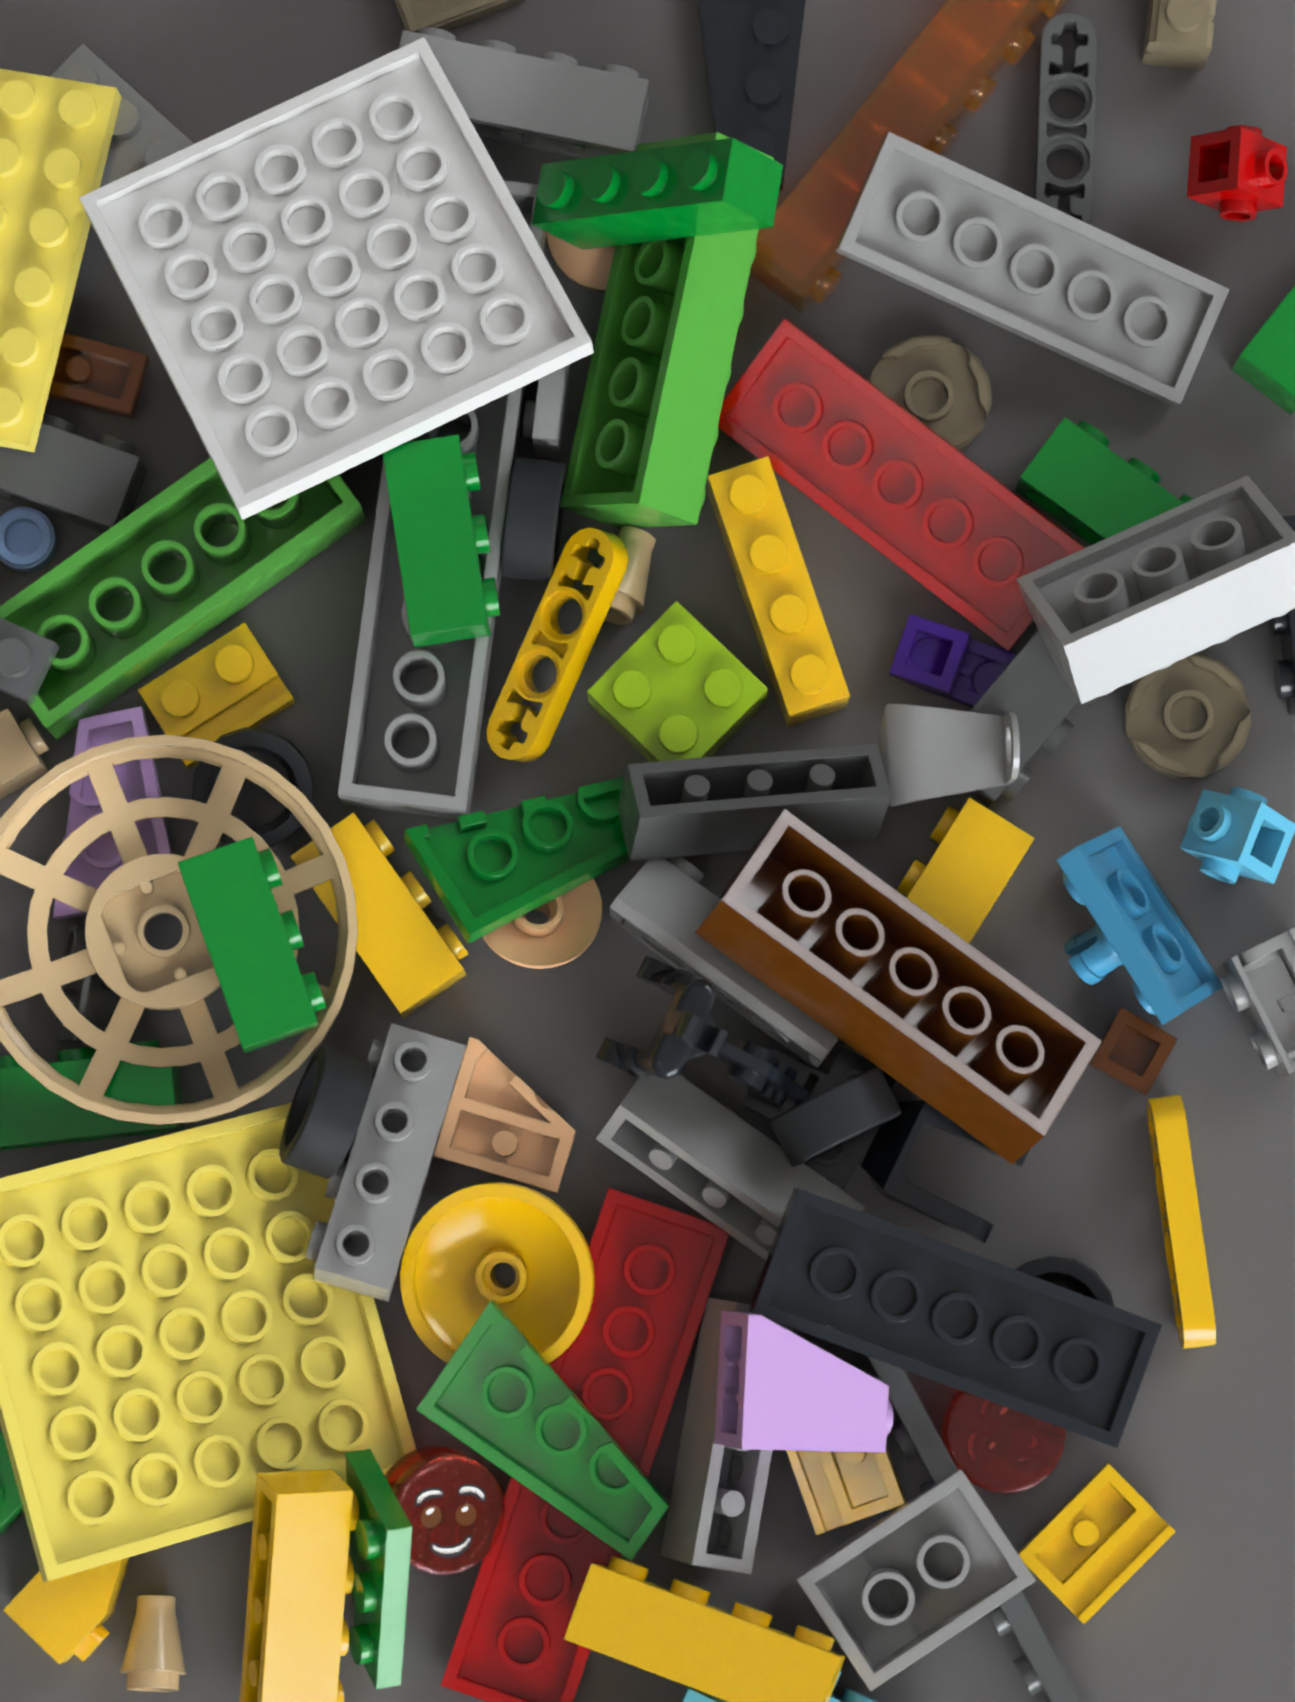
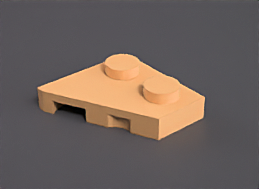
(503, 1125)

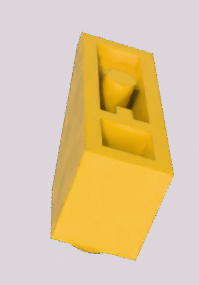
(70, 1610)

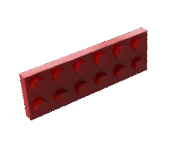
(893, 481)

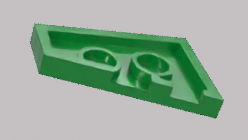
(381, 1572)

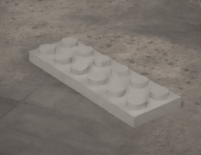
(1031, 269)

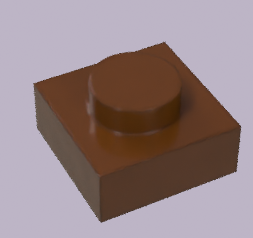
(1133, 1051)

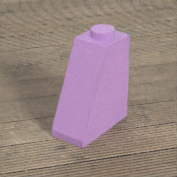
(793, 1394)

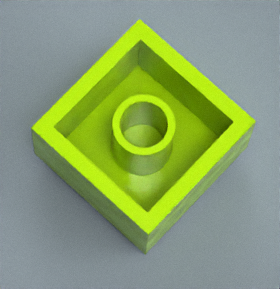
(677, 691)

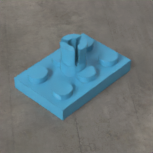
(1133, 928)

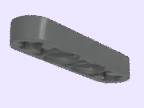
(1060, 133)

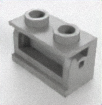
(1265, 987)

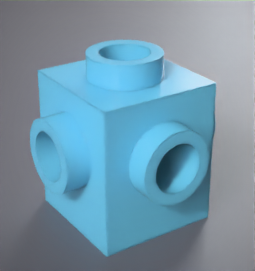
(1227, 828)

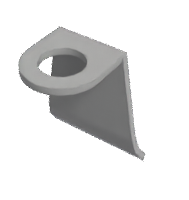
(946, 751)

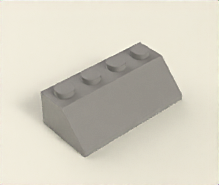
(1164, 589)
(663, 912)

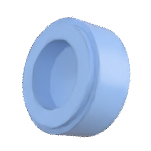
(26, 539)

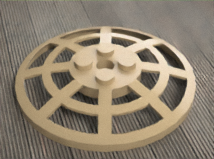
(127, 903)

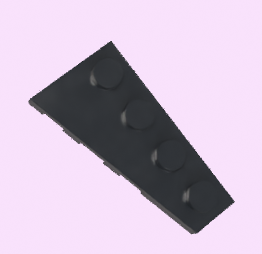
(753, 69)

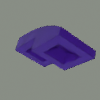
(947, 661)

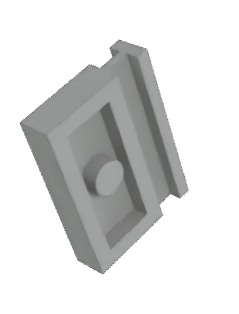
(546, 414)

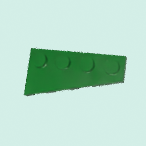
(520, 857)
(532, 1426)

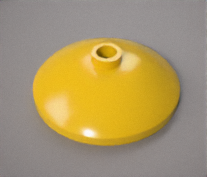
(453, 1260)

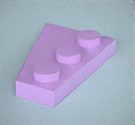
(137, 781)

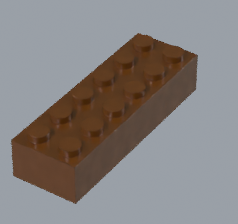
(899, 987)

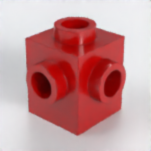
(1237, 172)

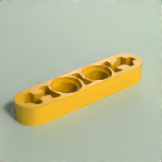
(566, 650)
(1181, 1221)

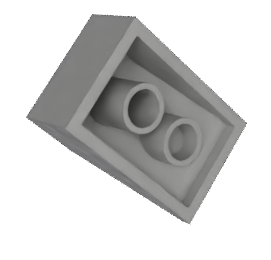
(914, 1579)

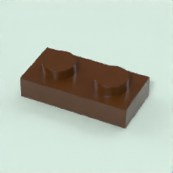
(99, 376)

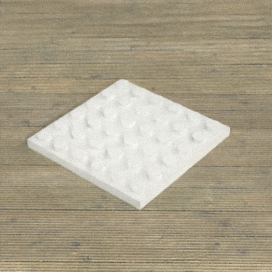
(335, 277)

